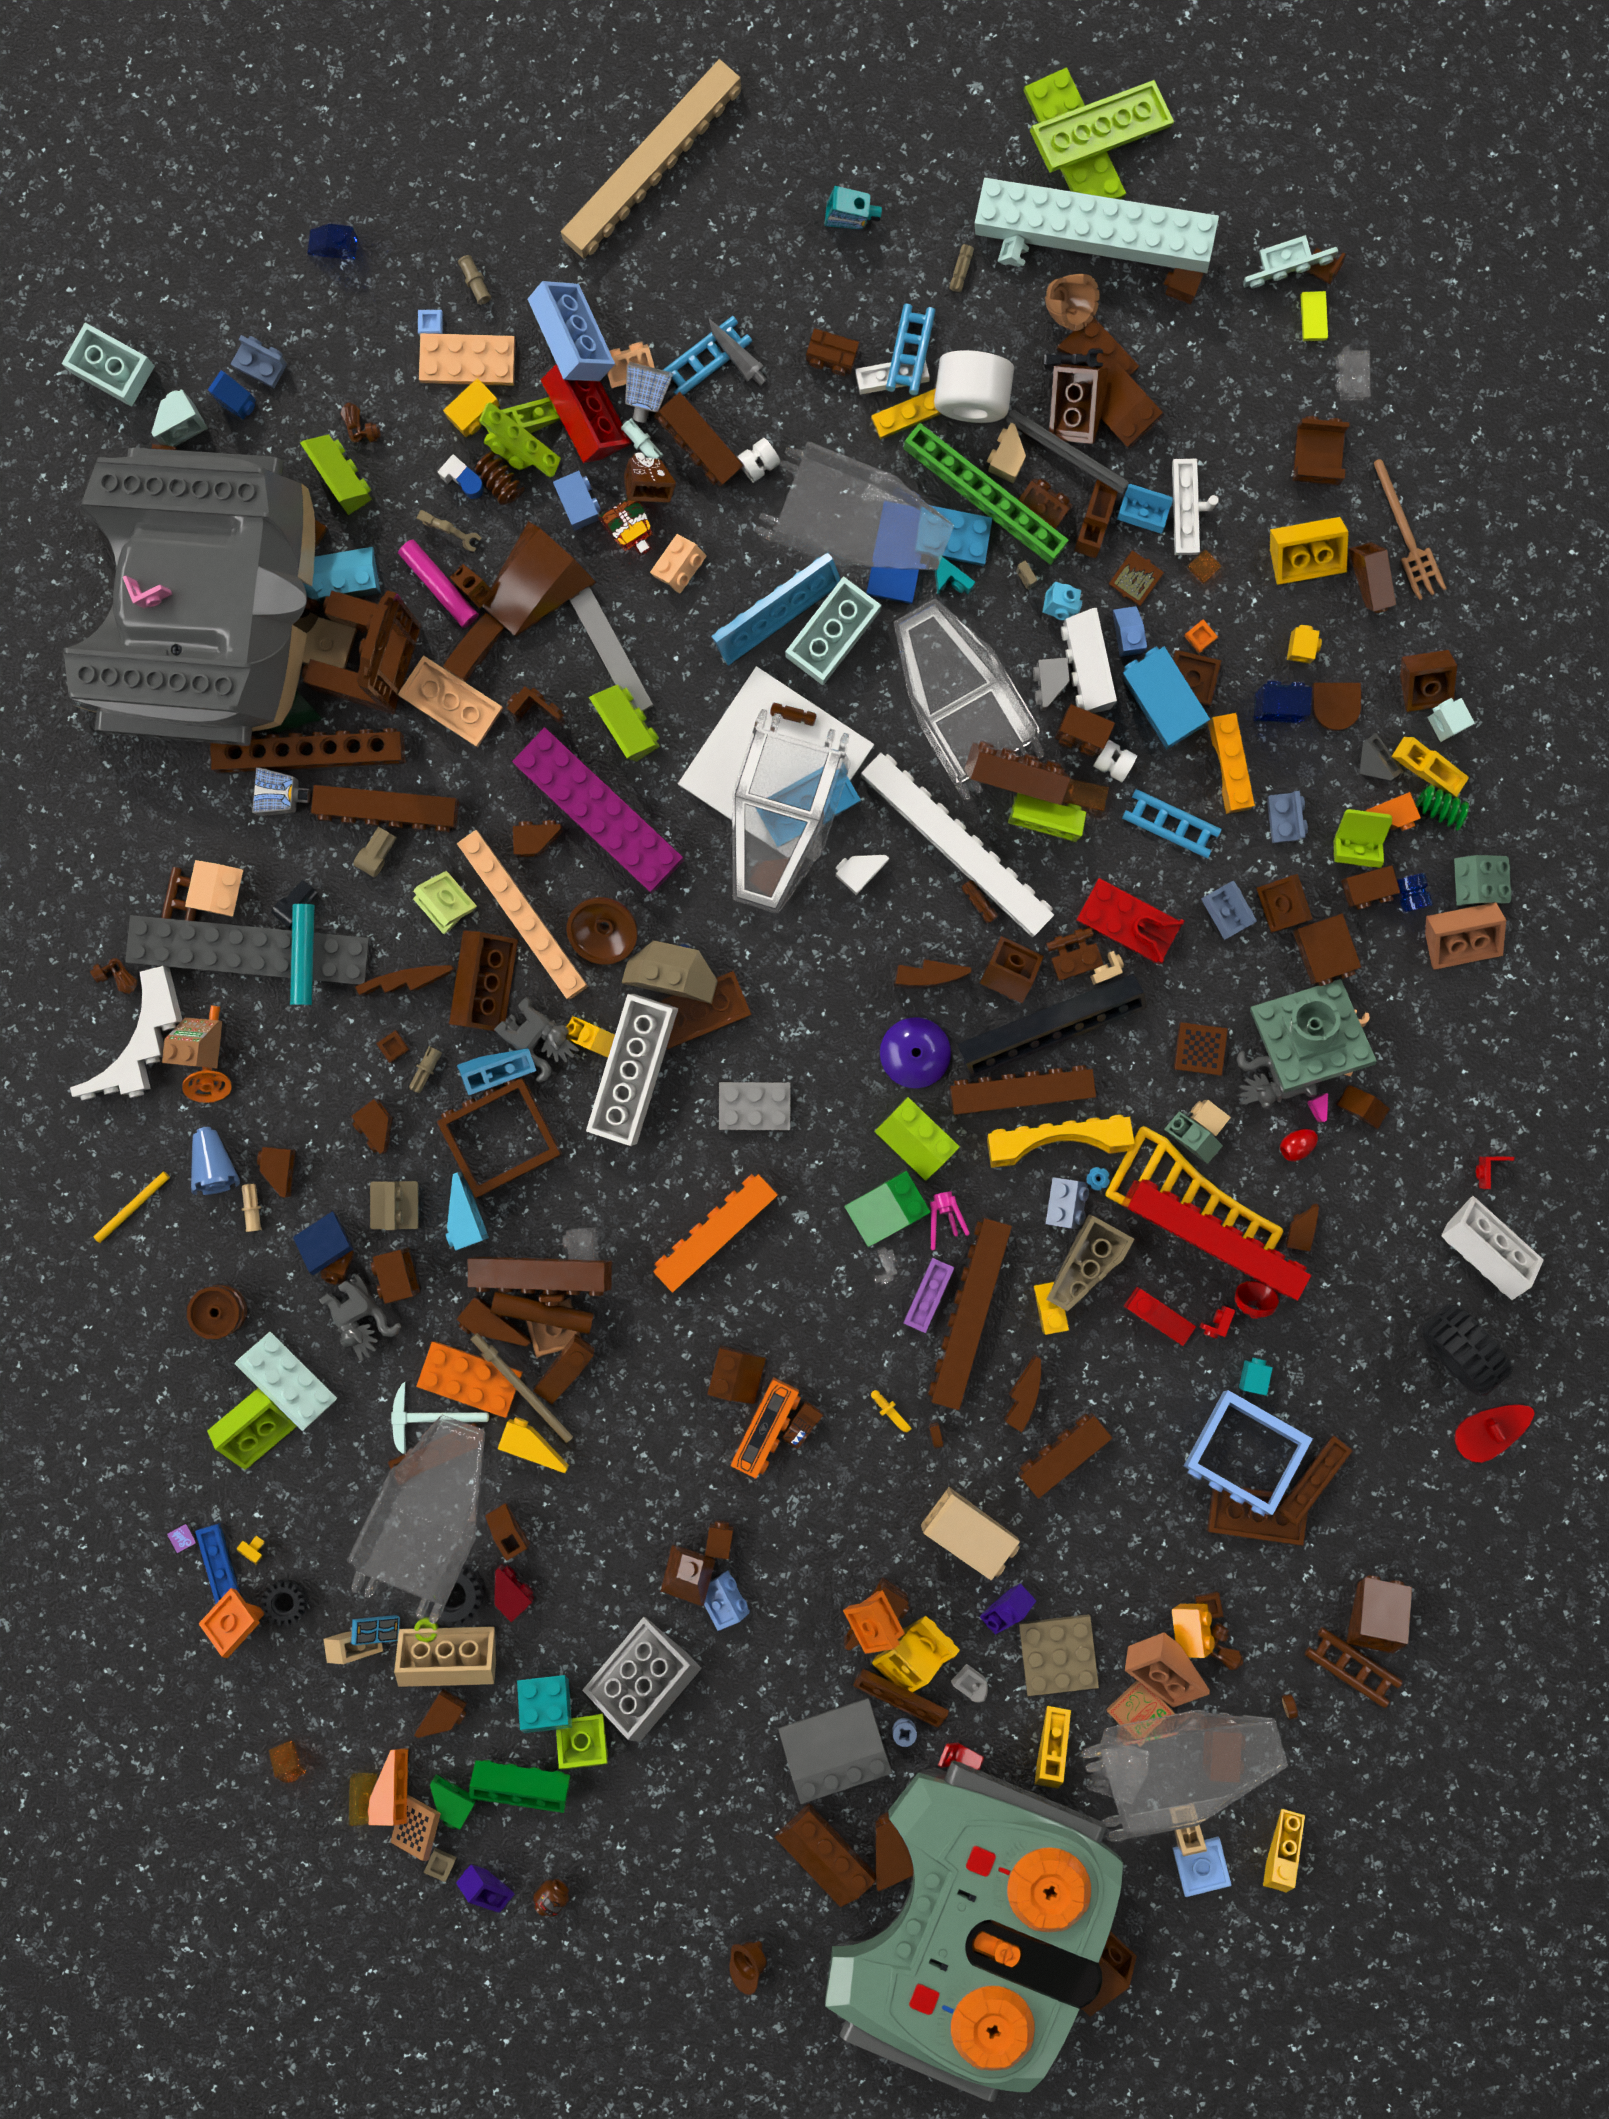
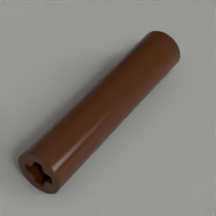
(538, 1312)

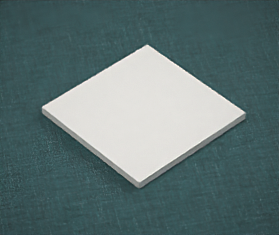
(718, 763)

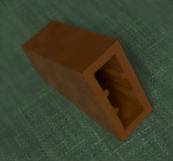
(1373, 576)
(892, 1855)

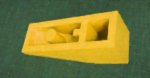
(528, 1444)
(1053, 1748)

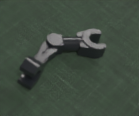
(1090, 358)

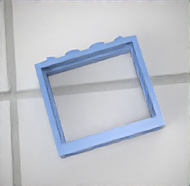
(1219, 1483)

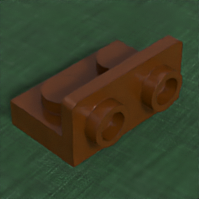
(1045, 502)

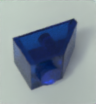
(333, 241)

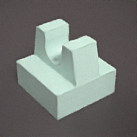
(1011, 251)

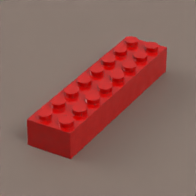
(1219, 1241)

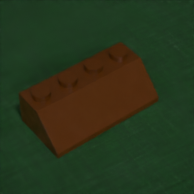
(483, 980)
(826, 1856)

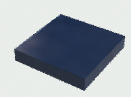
(322, 1243)

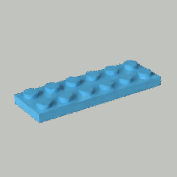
(777, 609)

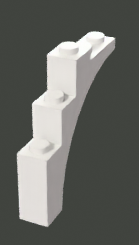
(129, 1072)

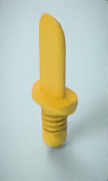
(887, 1408)

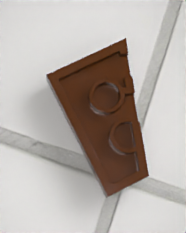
(1097, 337)

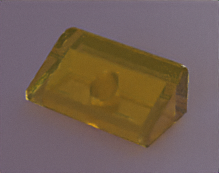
(360, 1792)

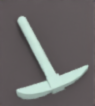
(401, 1417)

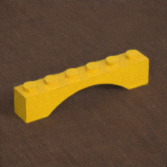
(1110, 1135)

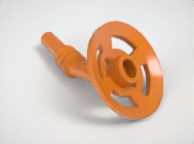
(207, 1078)

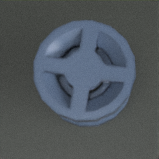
(904, 1727)

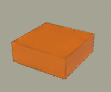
(1201, 636)

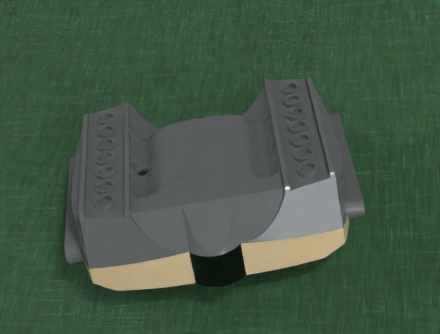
(240, 573)

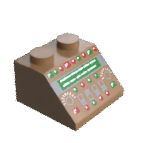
(193, 1043)

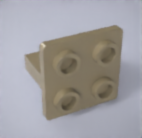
(394, 1205)

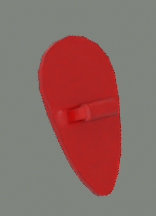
(1492, 1431)

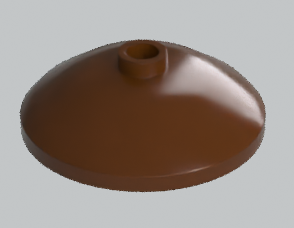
(596, 941)

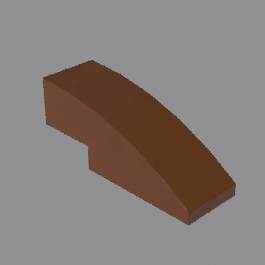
(1096, 520)
(474, 647)
(1025, 1393)

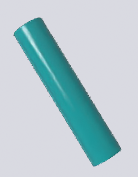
(302, 954)

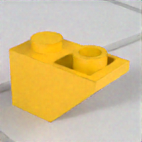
(590, 1036)

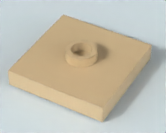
(329, 643)

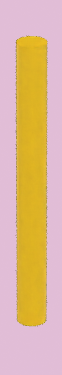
(131, 1207)

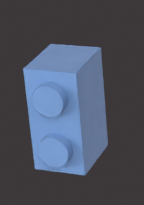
(577, 500)

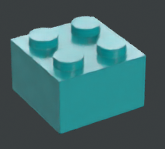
(544, 1704)

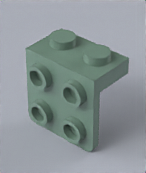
(1482, 879)

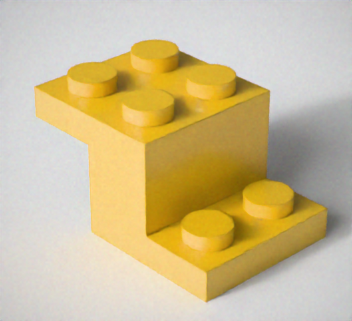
(918, 1655)

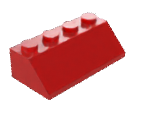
(586, 415)

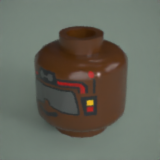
(551, 1897)

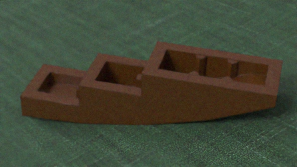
(414, 977)

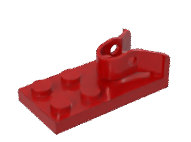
(1129, 921)

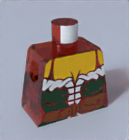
(628, 526)

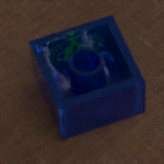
(1282, 702)

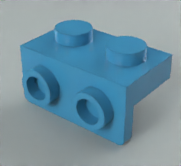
(1145, 508)

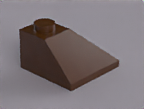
(687, 1575)

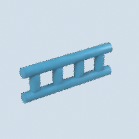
(904, 337)
(690, 356)
(1177, 837)

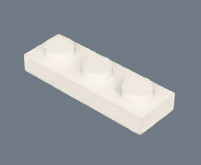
(875, 377)

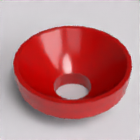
(1258, 1295)

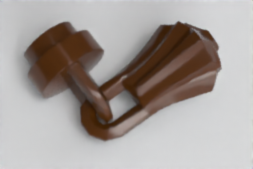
(351, 417)
(125, 981)
(1230, 1658)

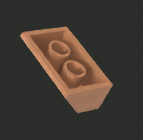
(1465, 935)

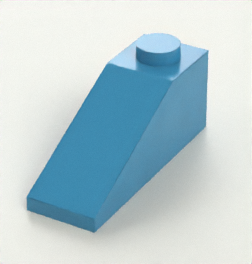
(495, 1069)

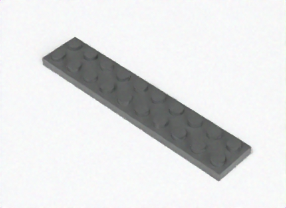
(242, 949)

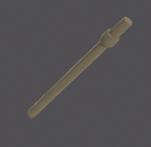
(490, 1354)

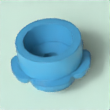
(1094, 1173)

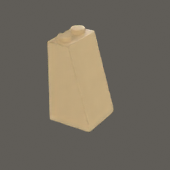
(970, 1534)

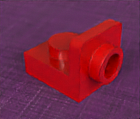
(1222, 1319)

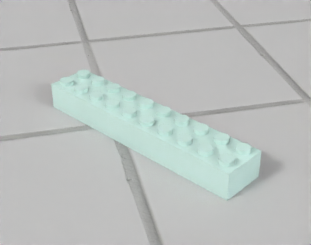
(1096, 225)

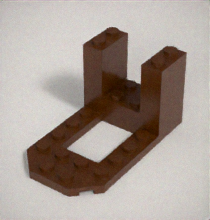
(384, 653)

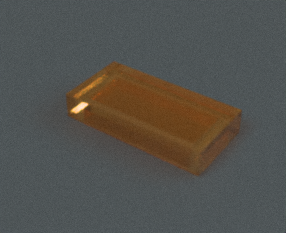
(1086, 795)

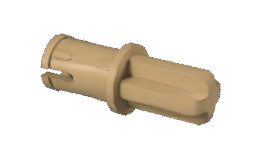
(251, 1207)

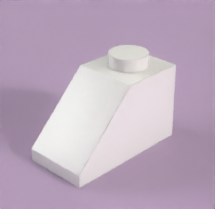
(859, 870)

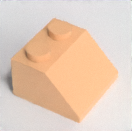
(214, 888)

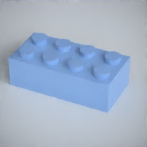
(571, 331)

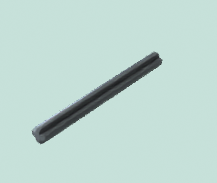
(1067, 451)

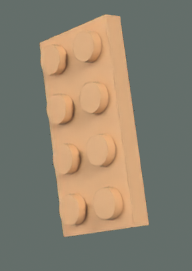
(466, 358)
(450, 701)

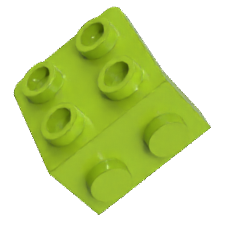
(1361, 838)

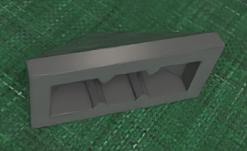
(1377, 760)

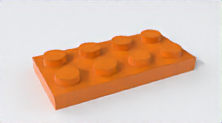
(467, 1379)

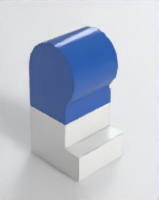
(463, 476)

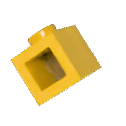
(1304, 644)

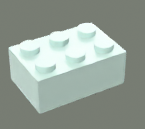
(108, 364)

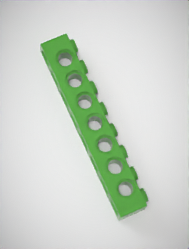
(985, 493)

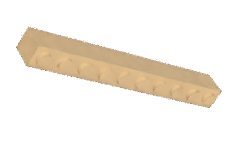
(651, 159)

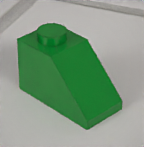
(451, 1802)

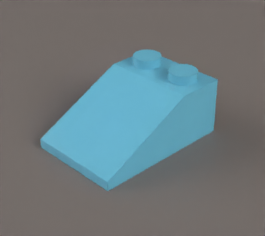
(464, 1218)

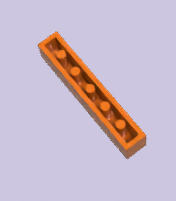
(716, 1232)

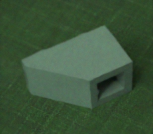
(1193, 1137)

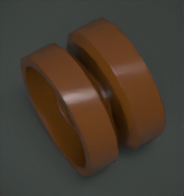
(202, 1310)

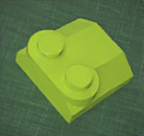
(583, 1743)

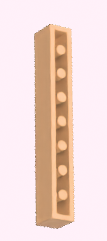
(522, 915)

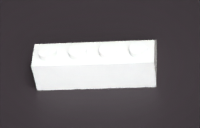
(1089, 661)
(1493, 1248)

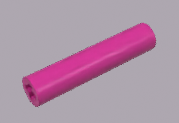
(438, 583)

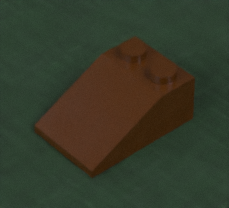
(1077, 402)
(1128, 408)
(897, 1600)

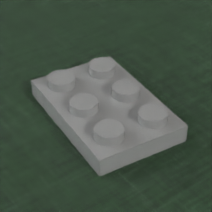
(754, 1106)

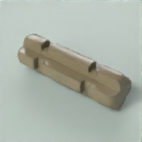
(961, 268)

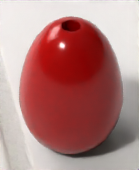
(1298, 1144)

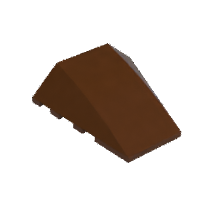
(534, 581)

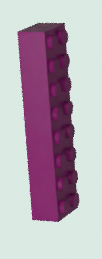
(598, 810)

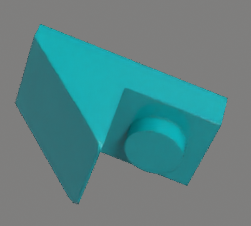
(948, 572)

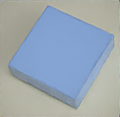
(430, 321)

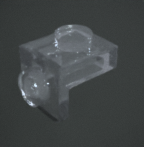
(887, 1259)

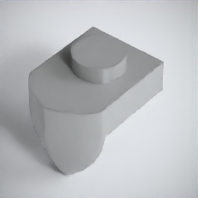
(971, 1684)

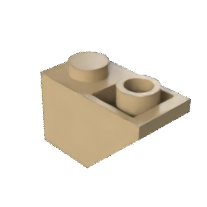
(1009, 456)

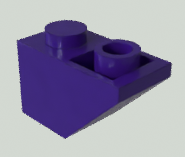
(1008, 1609)

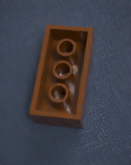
(1017, 773)

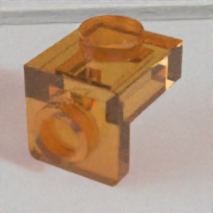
(286, 1762)

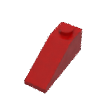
(1159, 1316)

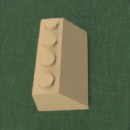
(452, 1658)

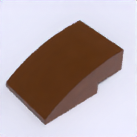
(929, 975)

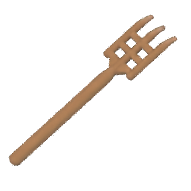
(1415, 553)

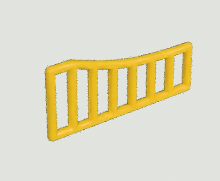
(1198, 1180)

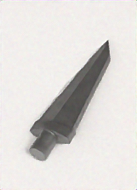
(740, 357)

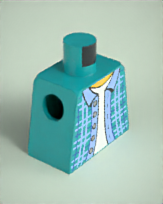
(850, 209)

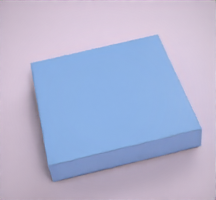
(1203, 1870)

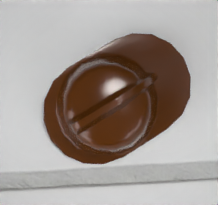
(746, 1965)

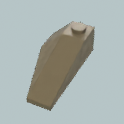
(1091, 1257)

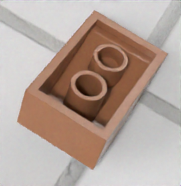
(1165, 1670)

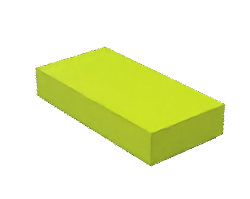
(1314, 316)

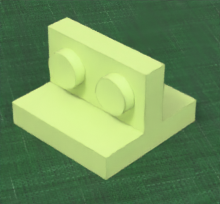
(443, 901)

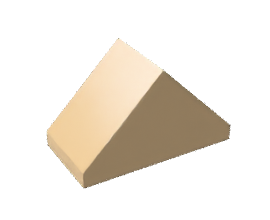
(1190, 1840)

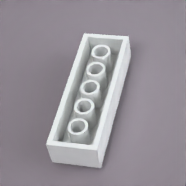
(632, 1069)

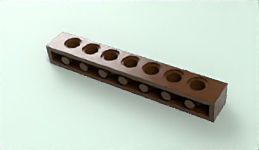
(392, 753)

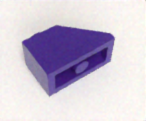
(484, 1889)

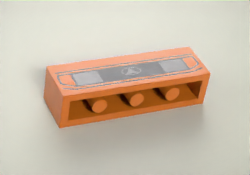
(765, 1427)

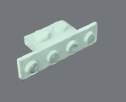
(1286, 258)

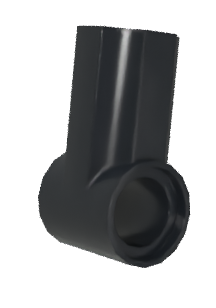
(301, 894)

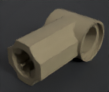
(372, 857)

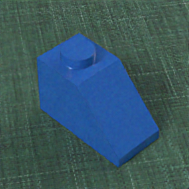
(232, 395)

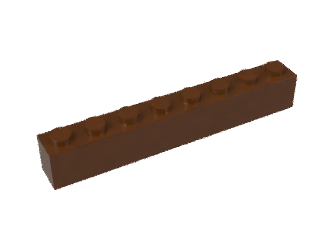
(970, 1313)

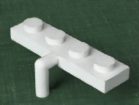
(1187, 507)

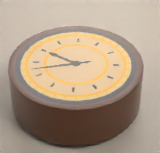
(1289, 1706)

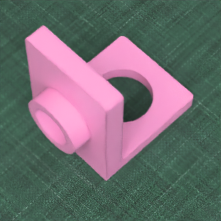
(149, 598)

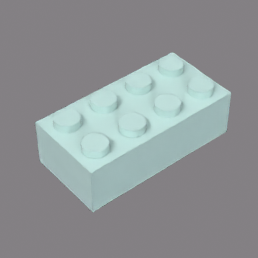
(833, 631)

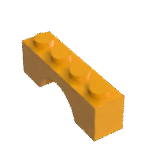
(1235, 777)

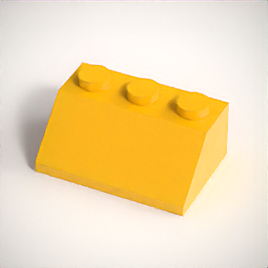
(1309, 550)

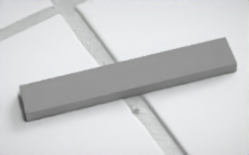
(609, 647)

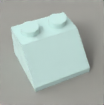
(177, 420)

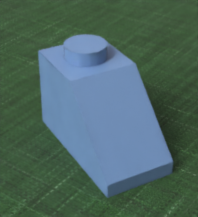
(1129, 631)

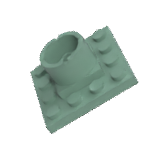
(1312, 1036)

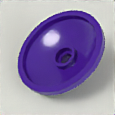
(898, 1058)

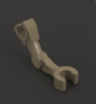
(448, 528)

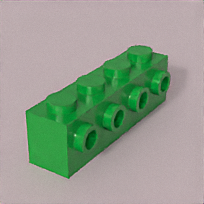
(519, 1786)

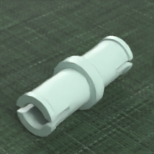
(641, 440)

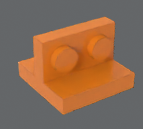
(230, 1622)
(875, 1623)

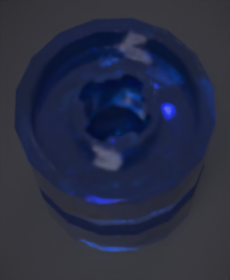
(1414, 892)

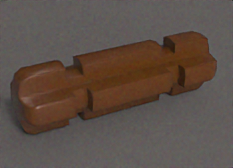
(793, 714)
(979, 901)

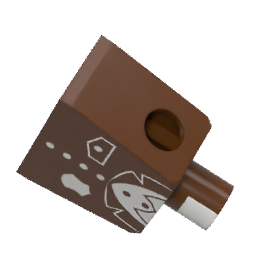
(648, 480)

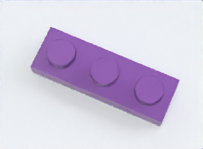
(928, 1295)

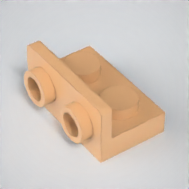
(637, 354)

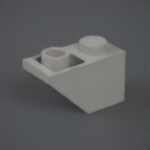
(1051, 678)

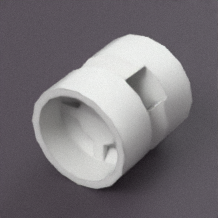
(766, 456)
(1123, 764)

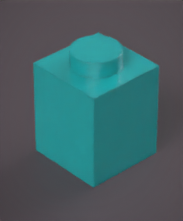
(1255, 1376)

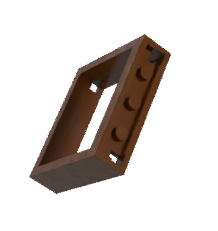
(490, 1096)

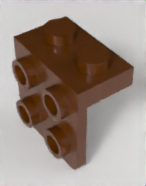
(521, 702)

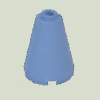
(211, 1165)

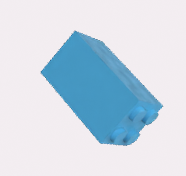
(1164, 697)

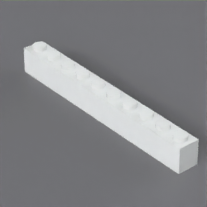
(957, 845)

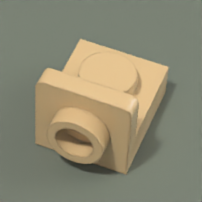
(1104, 972)

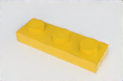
(905, 414)

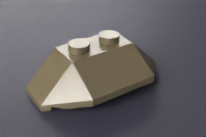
(671, 971)

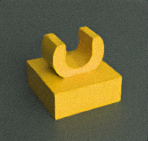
(250, 1550)

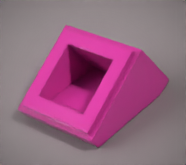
(1319, 1107)

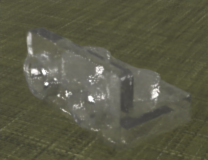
(1354, 374)
(582, 1243)

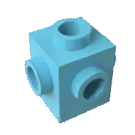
(1062, 601)

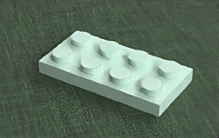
(285, 1381)

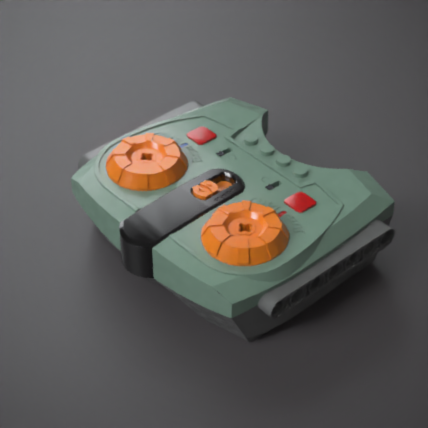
(992, 1938)

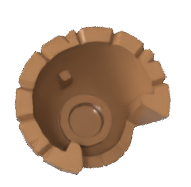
(1072, 300)

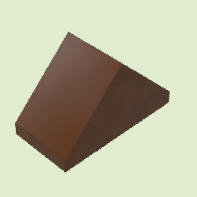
(1363, 1106)

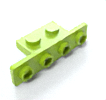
(516, 443)

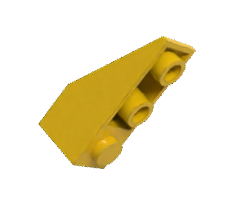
(1284, 1852)

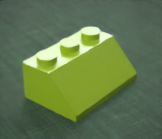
(338, 472)
(625, 722)
(1048, 817)
(916, 1139)
(250, 1429)

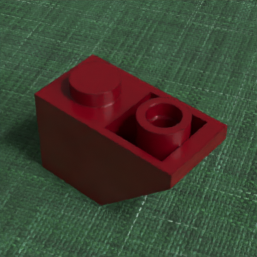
(510, 1594)

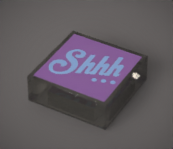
(182, 1537)

